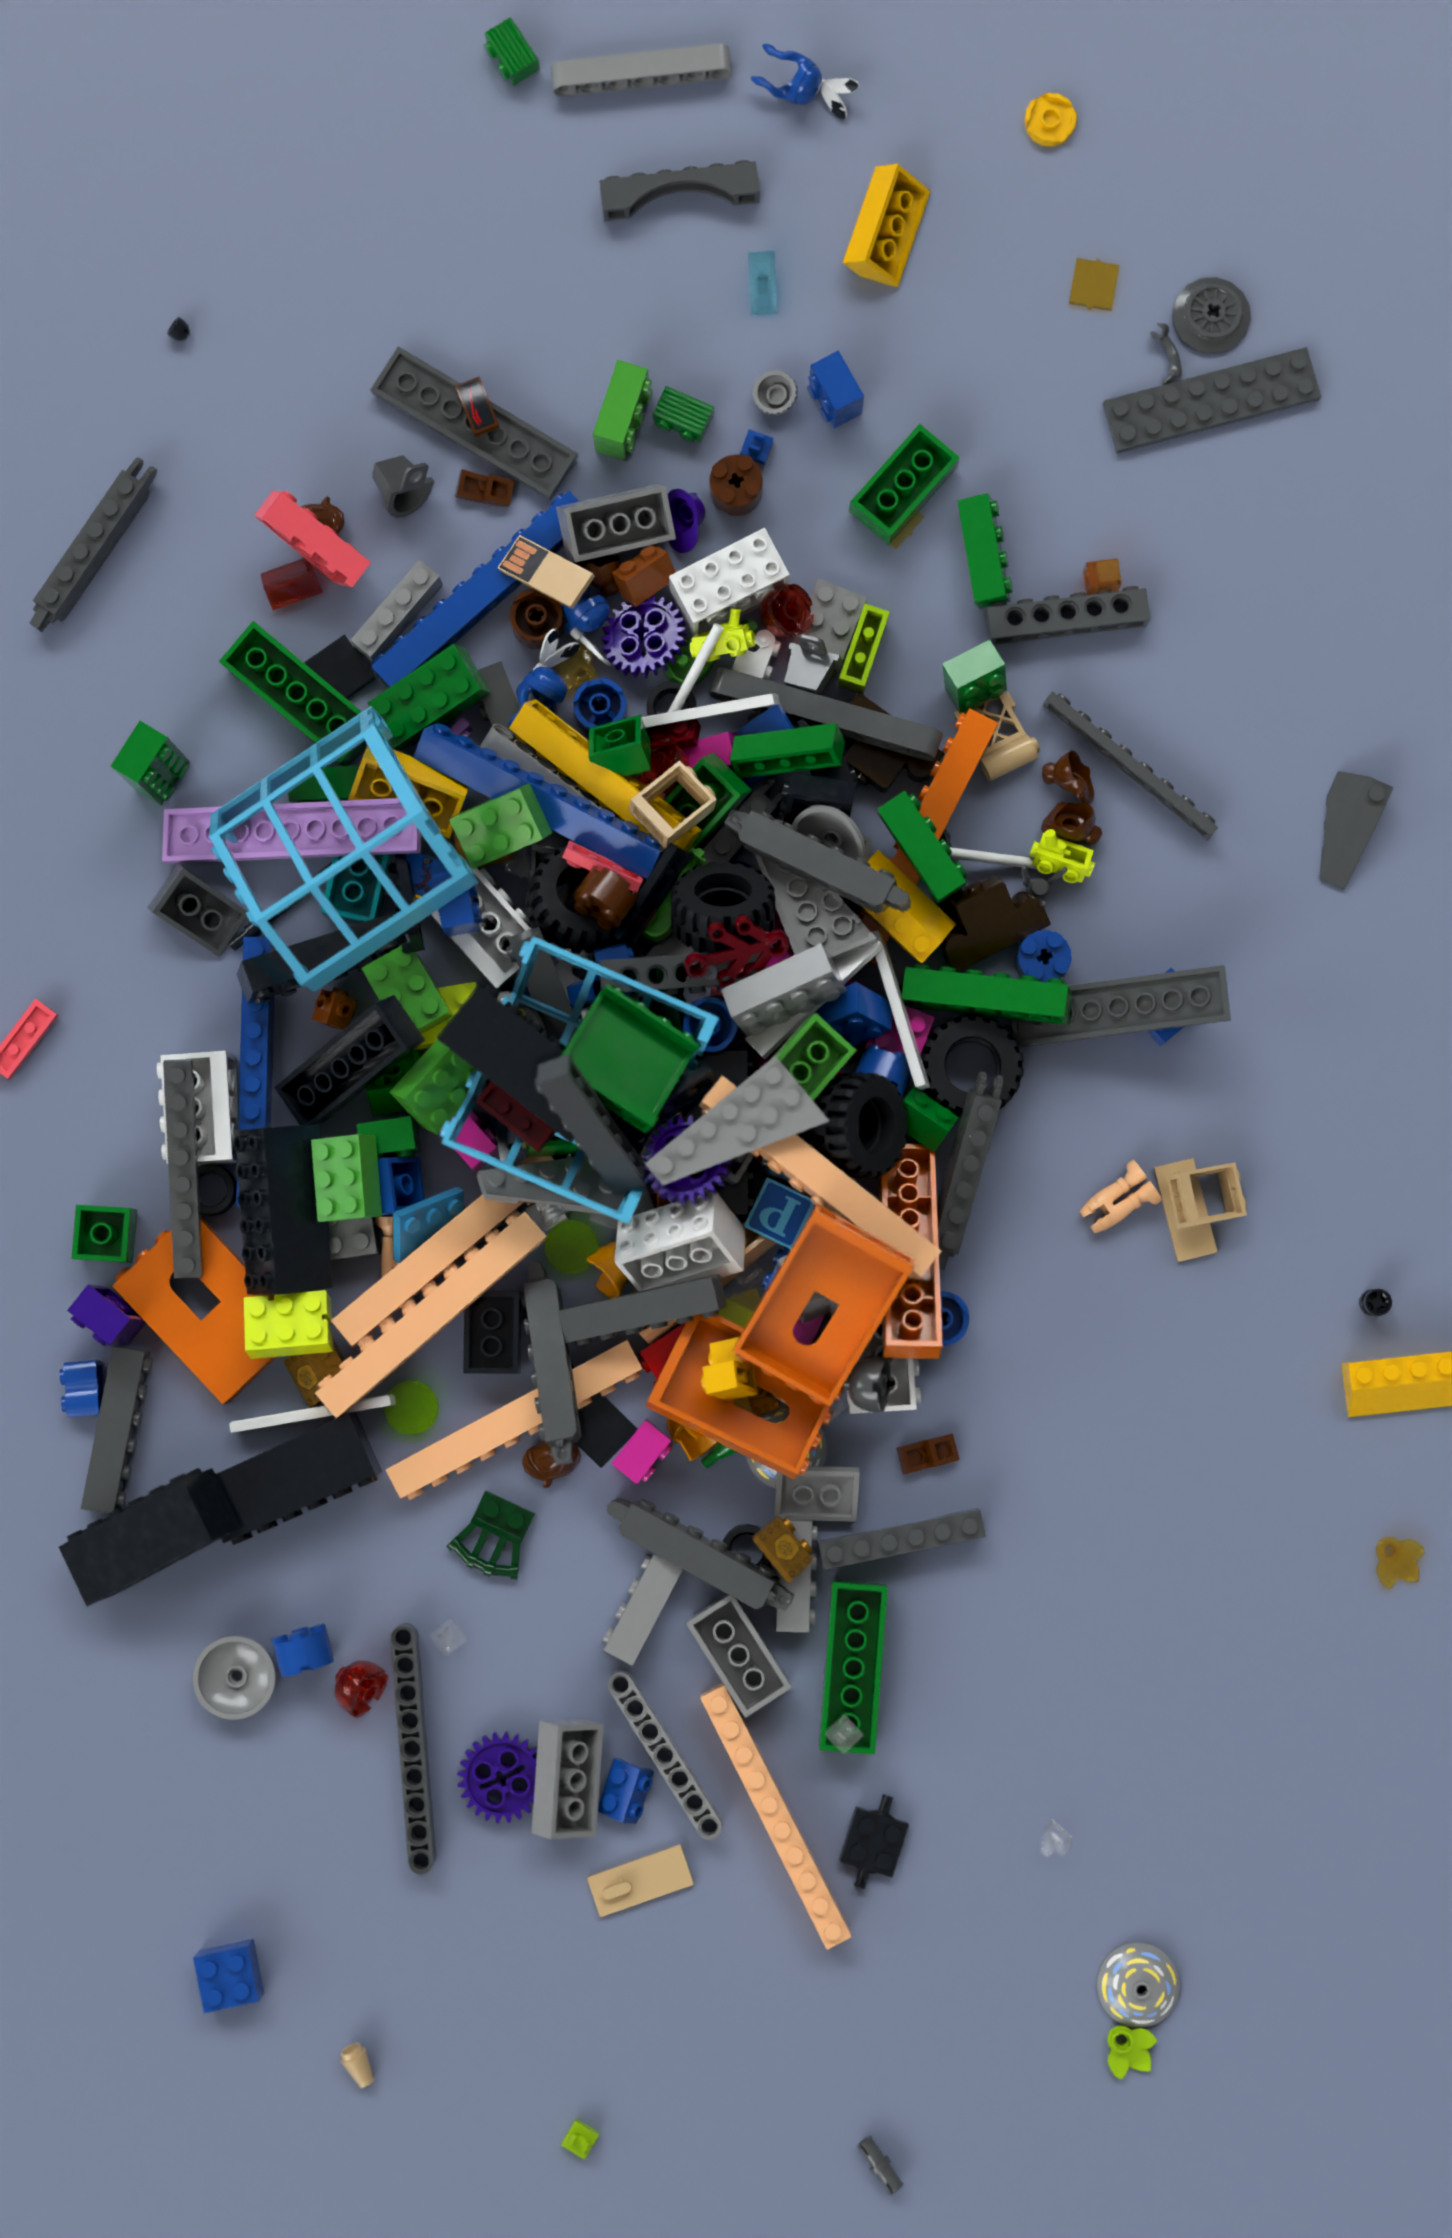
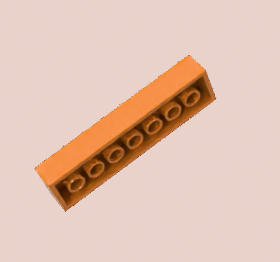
(914, 1319)

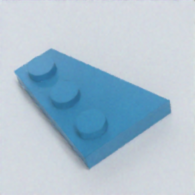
(423, 1219)

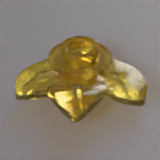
(573, 666)
(1400, 1563)

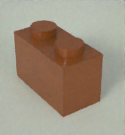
(644, 574)

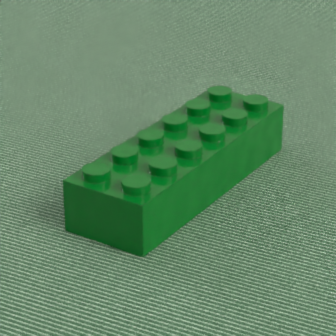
(289, 686)
(987, 995)
(854, 1660)

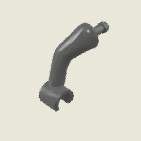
(1172, 353)

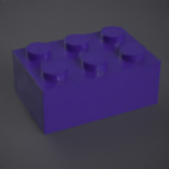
(106, 1315)

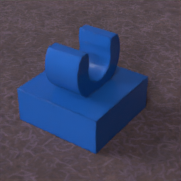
(757, 446)

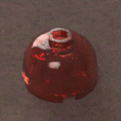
(786, 611)
(662, 759)
(358, 1685)

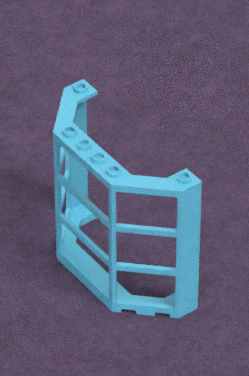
(367, 727)
(476, 1080)

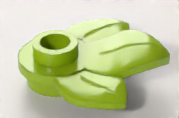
(1131, 2052)

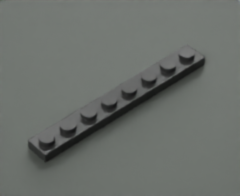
(1122, 758)
(183, 1168)

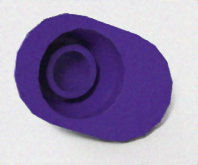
(687, 516)

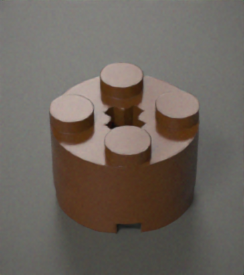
(738, 470)
(530, 604)
(604, 897)

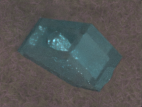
(762, 282)

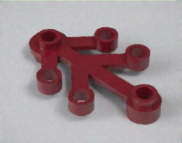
(740, 951)

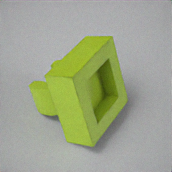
(580, 2138)

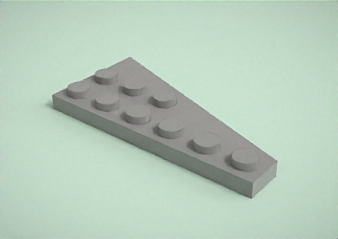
(814, 914)
(750, 1117)
(509, 1188)

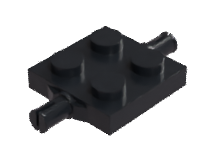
(874, 1841)

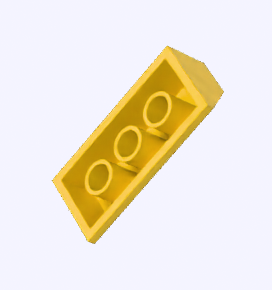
(886, 225)
(438, 791)
(917, 929)
(1398, 1383)

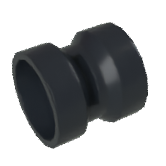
(1381, 1302)

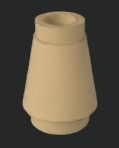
(357, 2064)

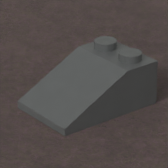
(198, 910)

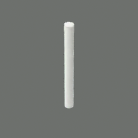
(696, 668)
(994, 858)

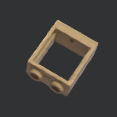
(654, 822)
(1184, 1201)

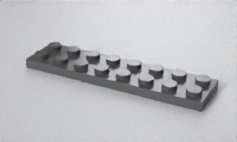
(1211, 400)
(434, 402)
(1135, 1007)

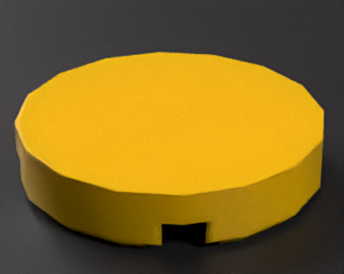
(1050, 119)

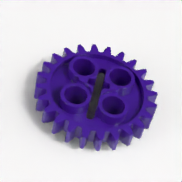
(621, 639)
(687, 1186)
(491, 1754)

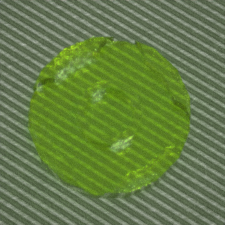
(570, 1245)
(414, 1408)

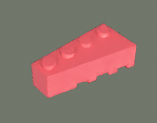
(312, 539)

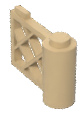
(1010, 751)

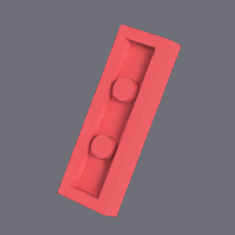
(582, 857)
(25, 1037)

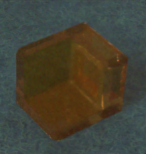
(1102, 575)

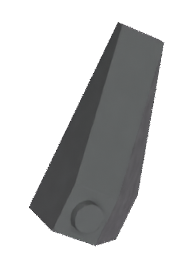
(1351, 816)

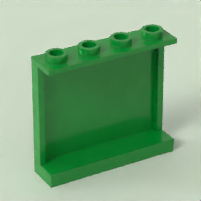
(630, 1056)

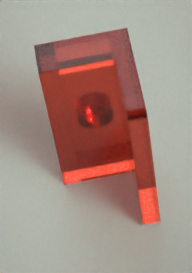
(290, 583)

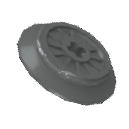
(1213, 332)

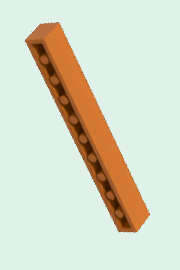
(946, 789)

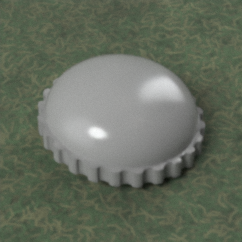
(775, 392)

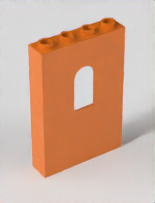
(846, 1268)
(208, 1346)
(682, 1399)

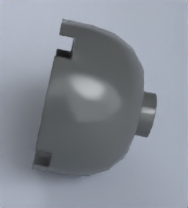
(868, 1383)

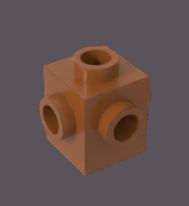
(334, 1008)

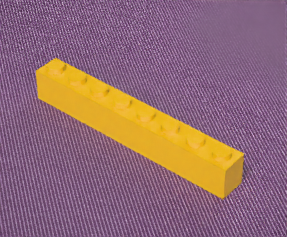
(569, 751)

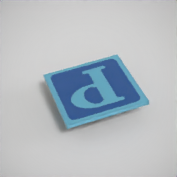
(779, 1213)

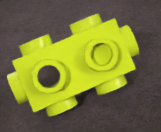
(733, 639)
(1055, 853)

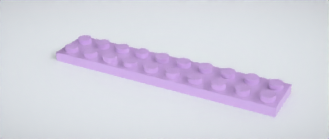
(311, 826)

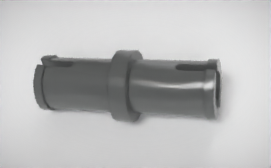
(880, 2165)

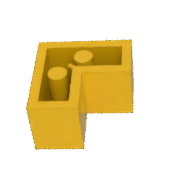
(728, 1375)

